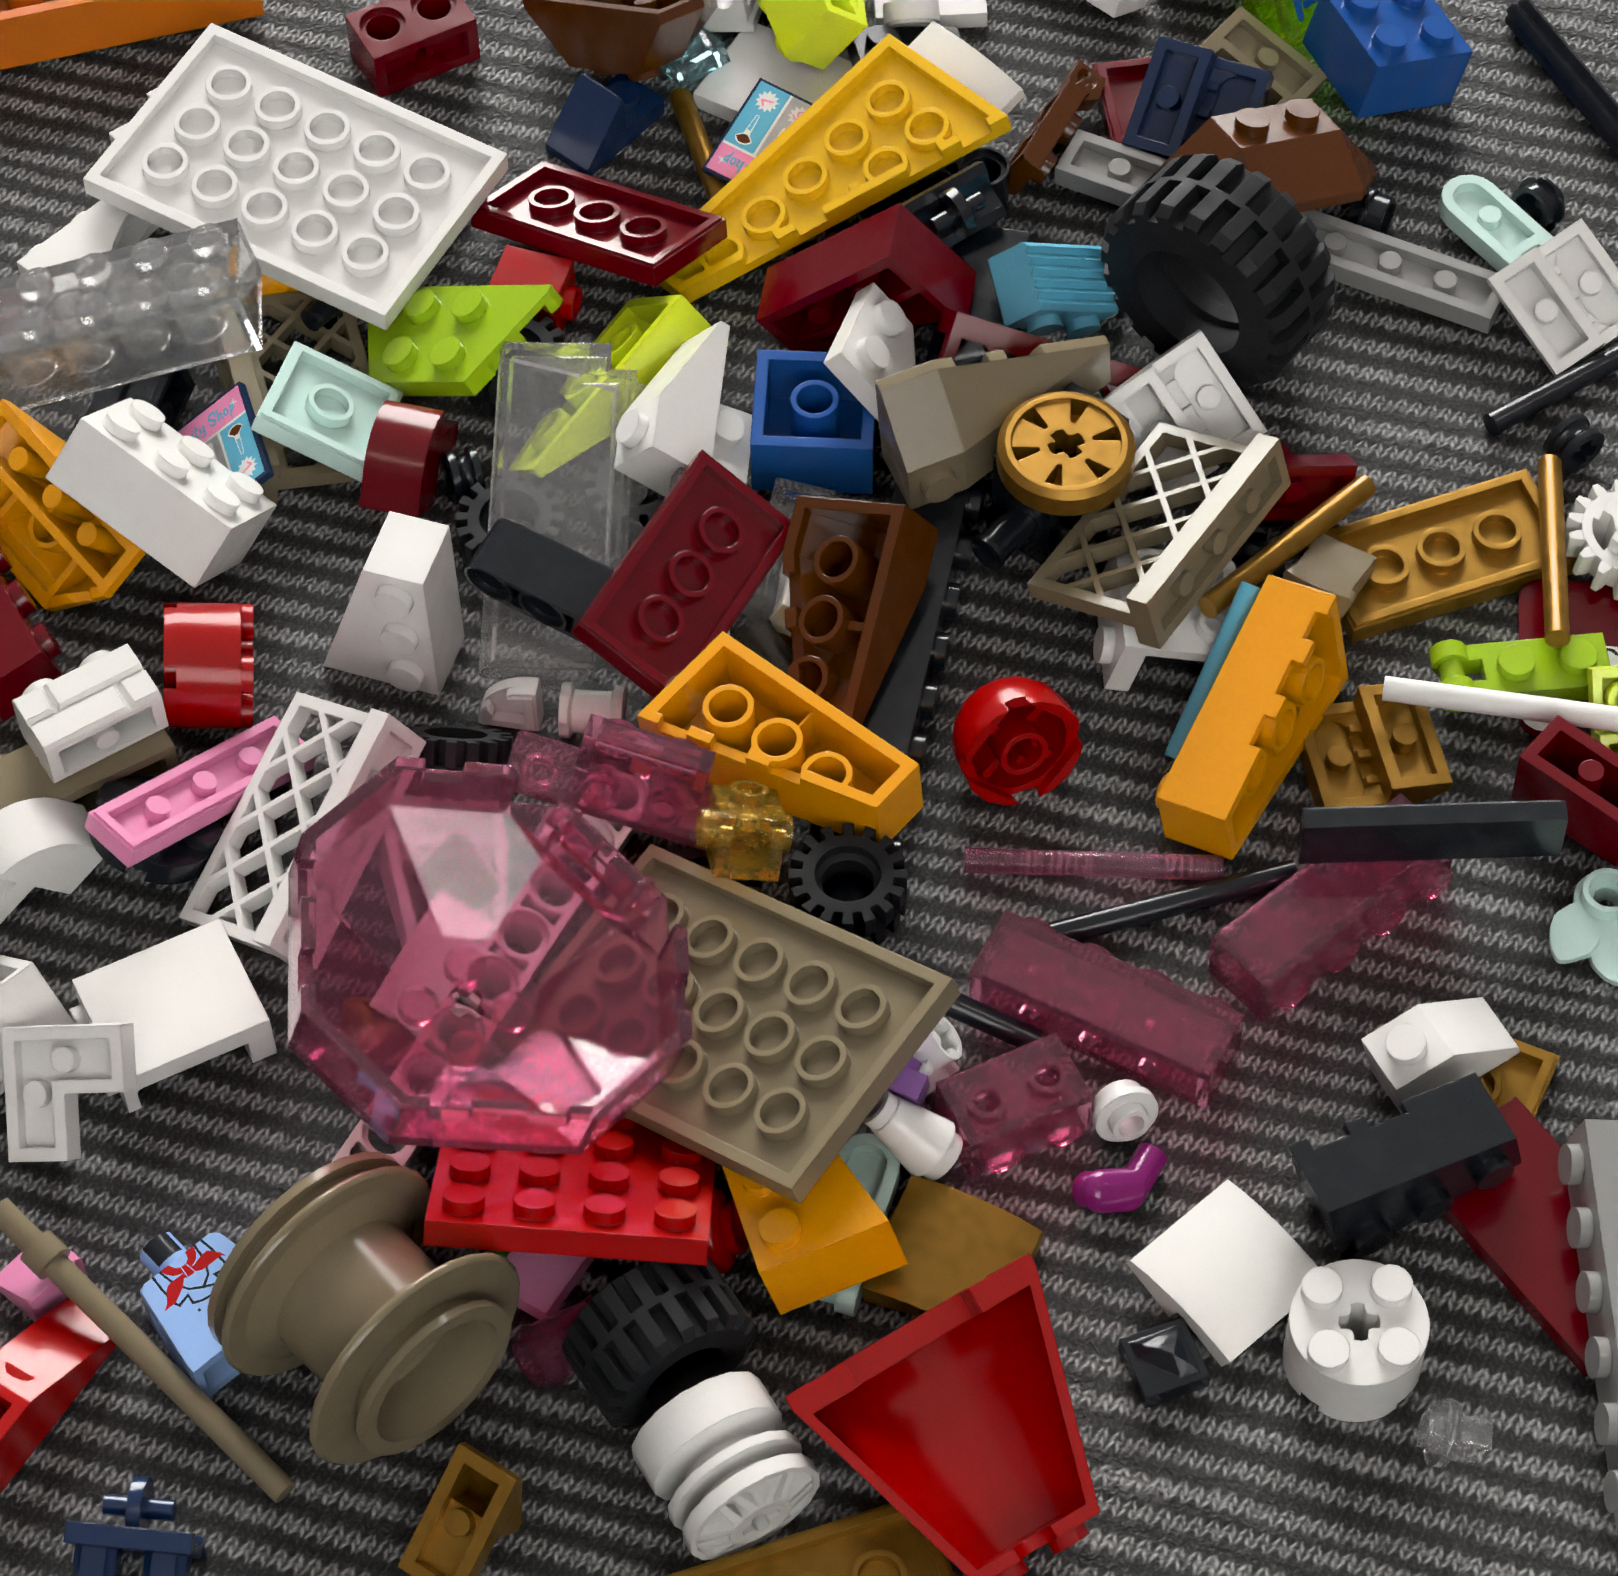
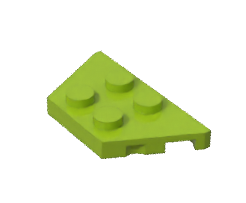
(452, 336)

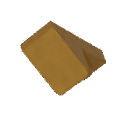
(465, 1517)

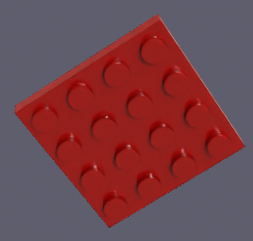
(618, 1200)

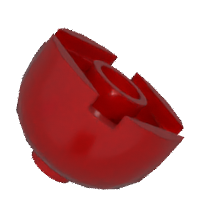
(1014, 739)

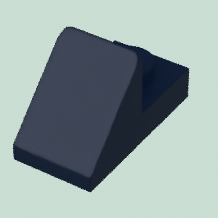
(602, 121)

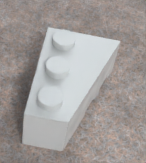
(404, 609)

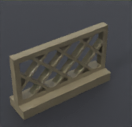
(248, 370)
(1199, 544)

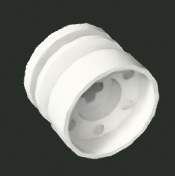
(725, 1465)

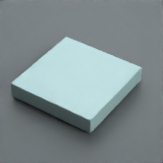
(323, 409)

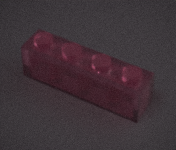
(1317, 925)
(1108, 1007)

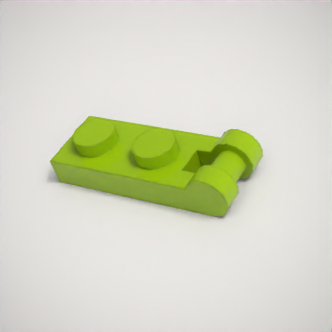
(1522, 665)

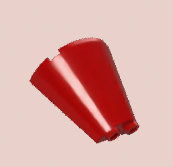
(965, 1425)

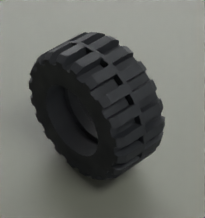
(1222, 257)

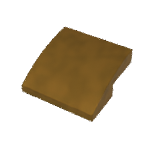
(1373, 752)
(948, 1246)

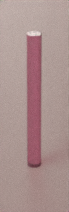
(1093, 864)

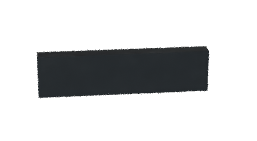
(1432, 831)

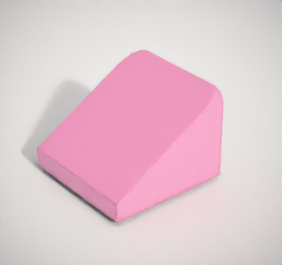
(29, 1292)

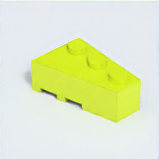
(814, 28)

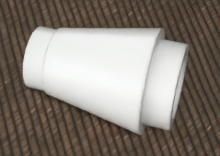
(915, 1136)

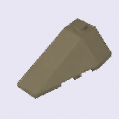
(946, 418)

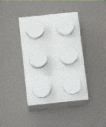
(161, 490)

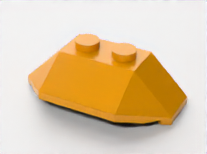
(50, 538)

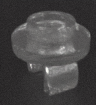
(1451, 1436)

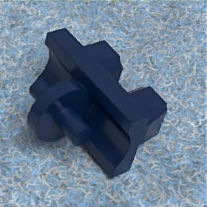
(101, 1545)

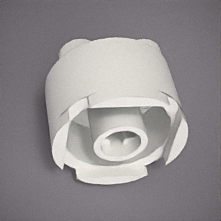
(1356, 1338)

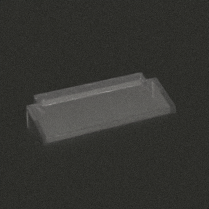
(558, 478)

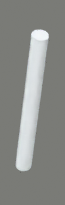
(1499, 703)

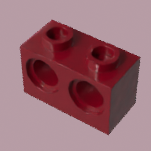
(411, 41)

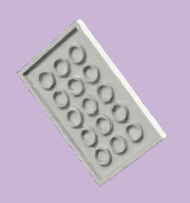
(322, 175)

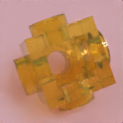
(744, 831)

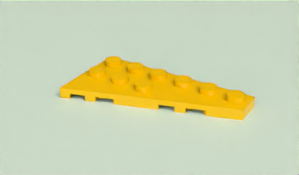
(853, 147)

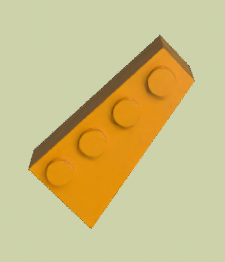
(816, 1245)

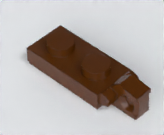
(1054, 125)

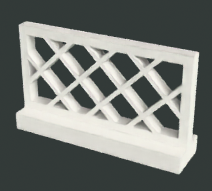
(376, 745)

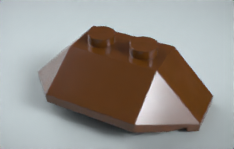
(621, 34)
(1292, 147)

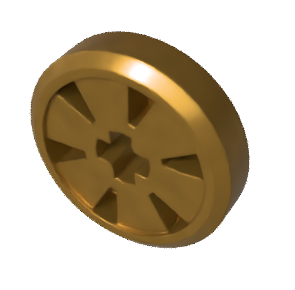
(1055, 481)

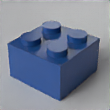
(1387, 53)
(808, 426)

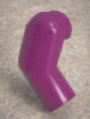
(1120, 1188)

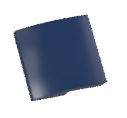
(1184, 90)

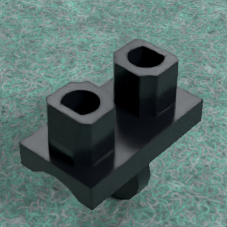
(958, 205)

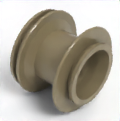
(346, 1290)

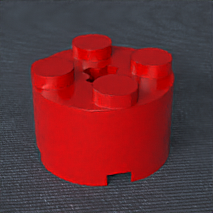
(208, 665)

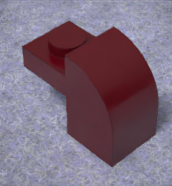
(405, 458)

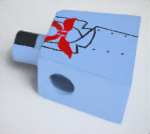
(179, 1301)

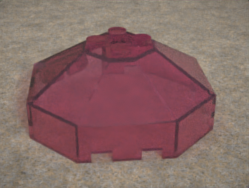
(455, 888)

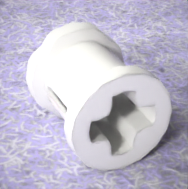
(578, 704)

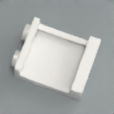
(184, 1002)

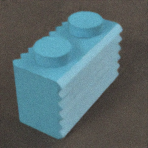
(1052, 288)

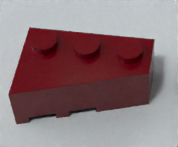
(813, 289)

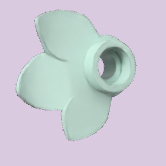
(1589, 928)

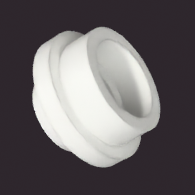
(1123, 1111)

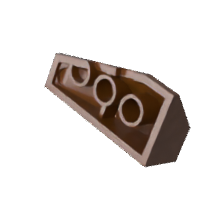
(852, 593)

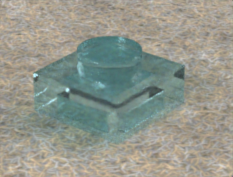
(699, 60)

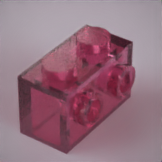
(1015, 1105)

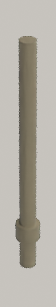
(49, 1258)

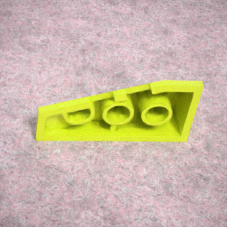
(650, 332)

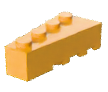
(1248, 725)
(787, 739)

